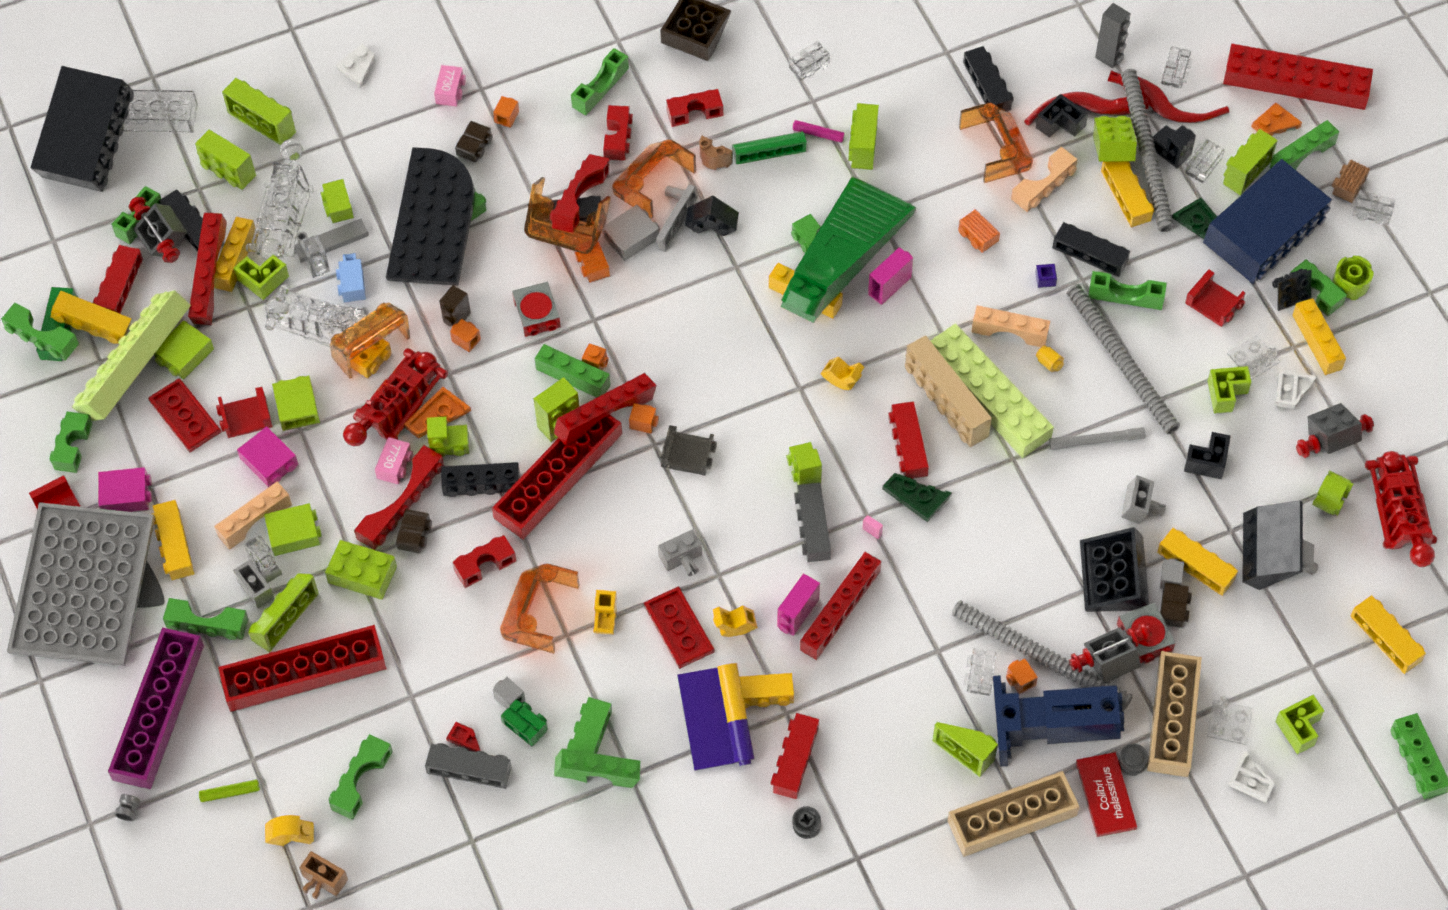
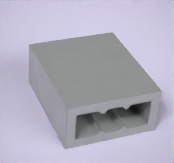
(631, 232)

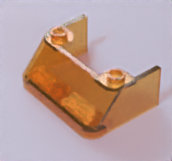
(1014, 155)
(631, 182)
(539, 226)
(367, 333)
(520, 626)

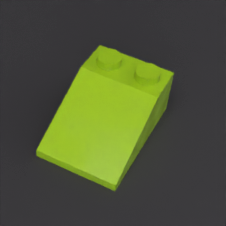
(967, 746)

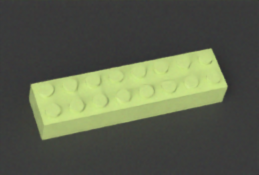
(131, 355)
(1010, 410)

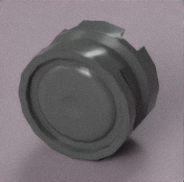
(1133, 759)
(806, 822)

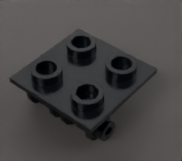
(1293, 288)

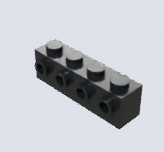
(479, 478)

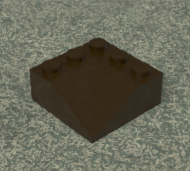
(695, 27)

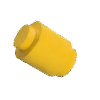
(1050, 358)

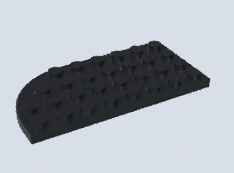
(432, 220)

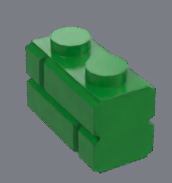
(524, 722)

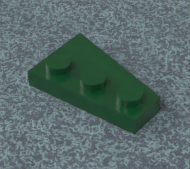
(1195, 217)
(919, 498)

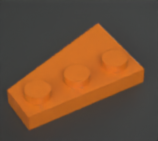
(440, 405)

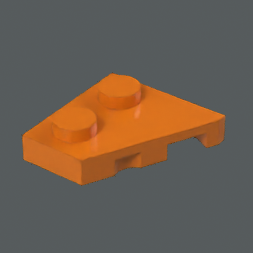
(1276, 120)

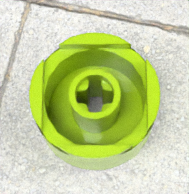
(1353, 276)
(1332, 492)

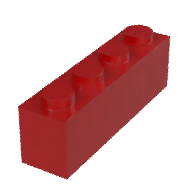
(119, 278)
(909, 440)
(795, 756)

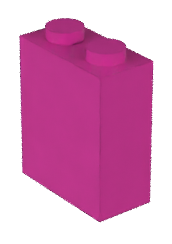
(890, 275)
(267, 456)
(124, 490)
(798, 604)

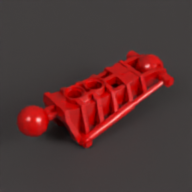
(390, 406)
(1406, 516)

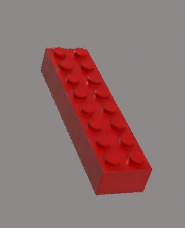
(1298, 76)
(553, 477)
(302, 668)

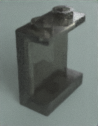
(687, 452)

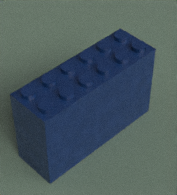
(1267, 221)

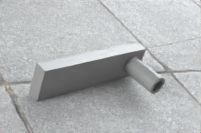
(686, 198)
(335, 238)

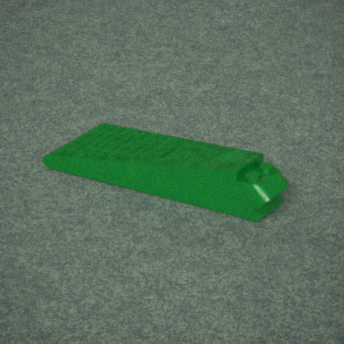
(846, 242)

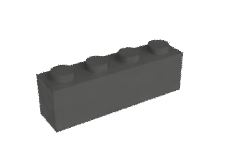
(1113, 35)
(814, 523)
(468, 765)

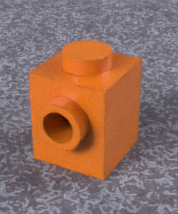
(506, 111)
(465, 335)
(595, 356)
(643, 418)
(1021, 676)

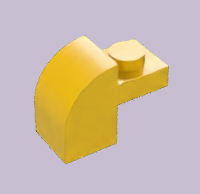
(841, 374)
(605, 611)
(734, 622)
(287, 829)

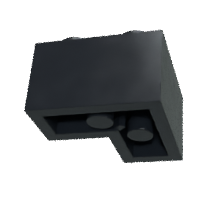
(1063, 114)
(1174, 145)
(712, 214)
(1209, 460)

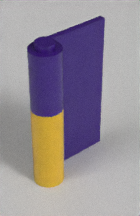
(716, 717)

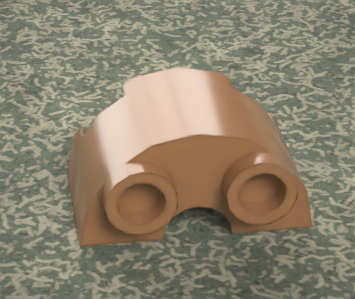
(713, 156)

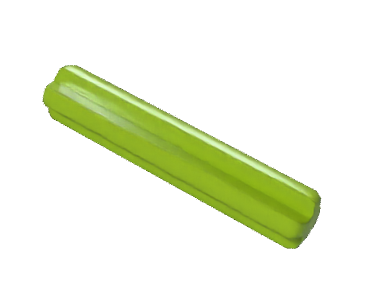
(229, 790)

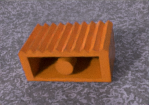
(978, 231)
(593, 264)

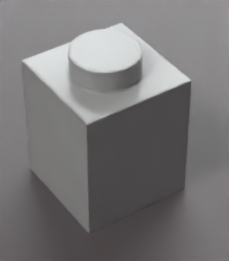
(1171, 572)
(507, 692)

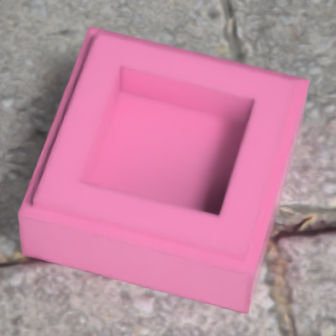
(872, 526)

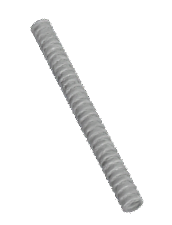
(1147, 150)
(1123, 359)
(1030, 648)

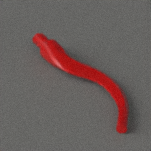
(1091, 102)
(1160, 104)

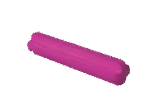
(818, 131)

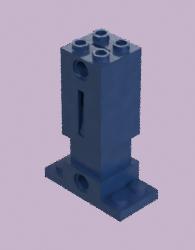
(1056, 716)

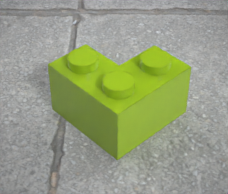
(336, 201)
(261, 279)
(1225, 384)
(447, 439)
(805, 464)
(1297, 723)

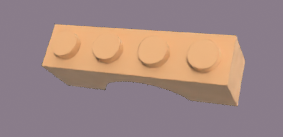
(1029, 192)
(1030, 329)
(235, 526)

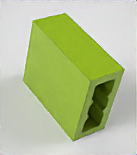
(183, 350)
(295, 403)
(293, 529)

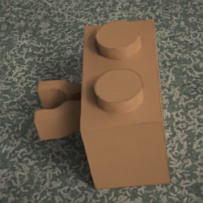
(322, 874)

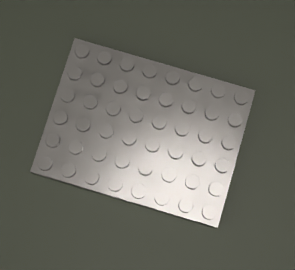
(81, 584)

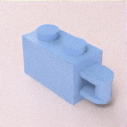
(351, 278)

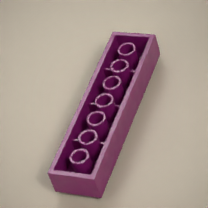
(156, 708)

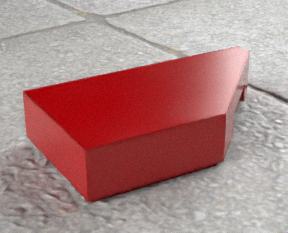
(463, 737)

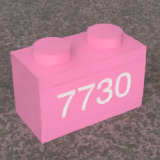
(449, 85)
(393, 461)

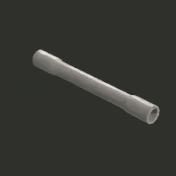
(1128, 434)

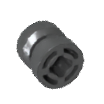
(127, 807)

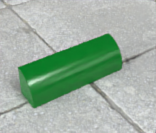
(769, 147)

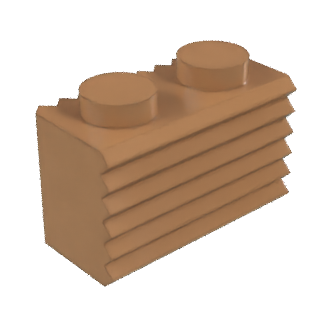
(1350, 181)

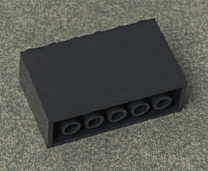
(82, 128)

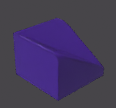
(1046, 275)

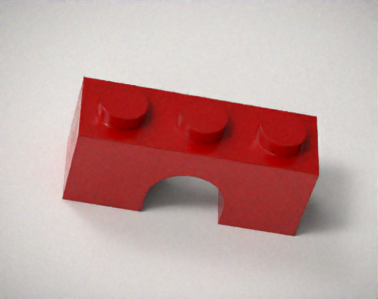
(708, 102)
(618, 120)
(496, 551)

